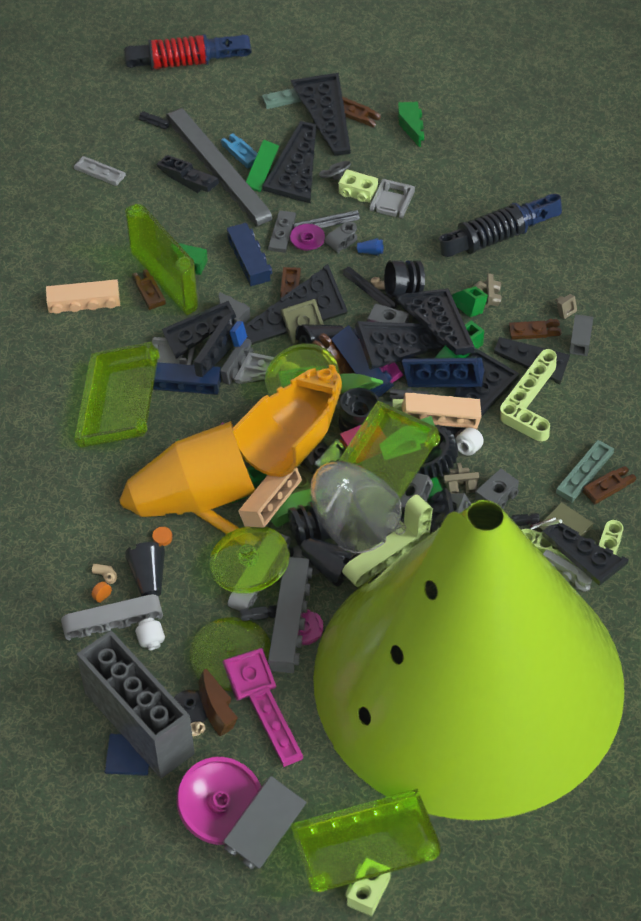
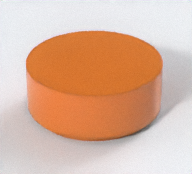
(162, 536)
(101, 591)

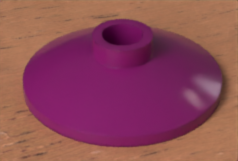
(307, 237)

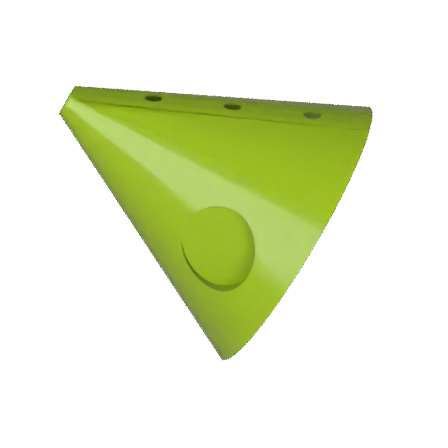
(500, 681)

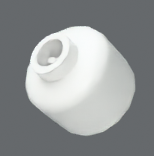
(469, 441)
(150, 633)

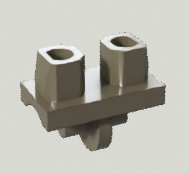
(490, 287)
(461, 476)

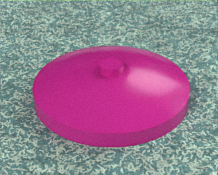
(215, 797)

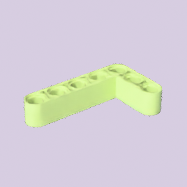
(525, 392)
(610, 538)
(368, 564)

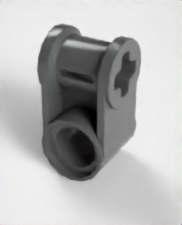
(342, 236)

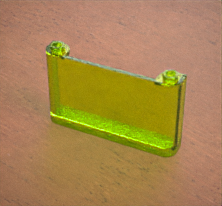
(162, 257)
(117, 395)
(392, 445)
(365, 841)

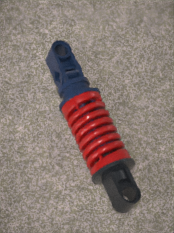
(186, 50)

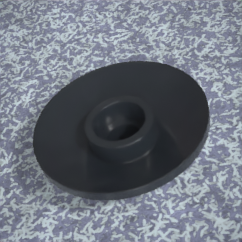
(195, 711)

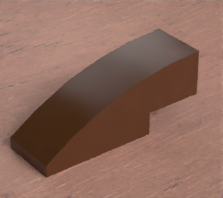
(216, 704)

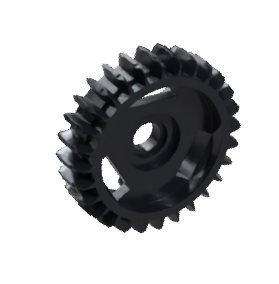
(441, 456)

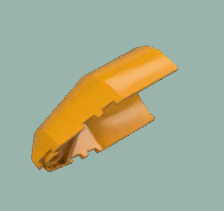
(289, 423)
(190, 476)

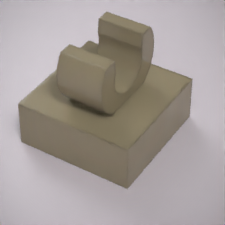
(566, 305)

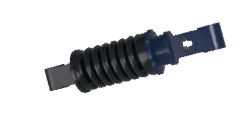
(499, 225)

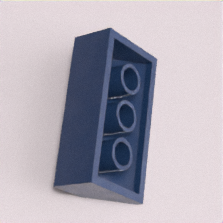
(444, 372)

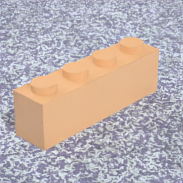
(82, 296)
(443, 409)
(268, 499)

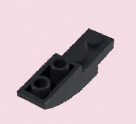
(185, 174)

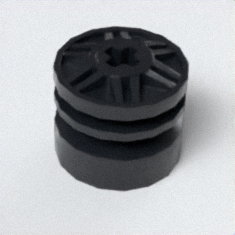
(403, 277)
(355, 407)
(305, 524)

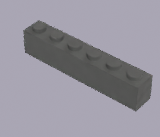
(289, 616)

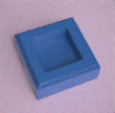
(238, 334)

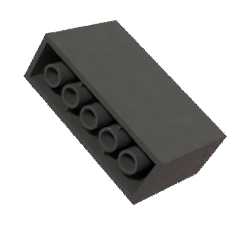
(136, 704)

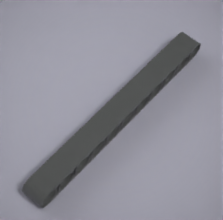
(220, 167)

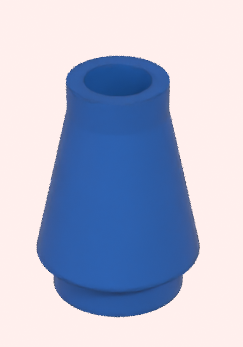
(371, 247)

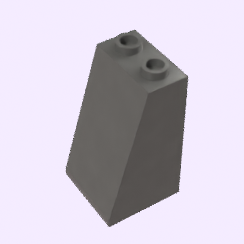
(263, 823)

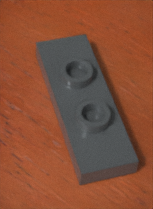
(282, 231)

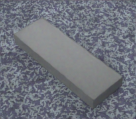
(99, 170)

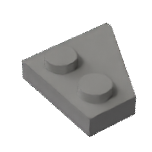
(253, 368)

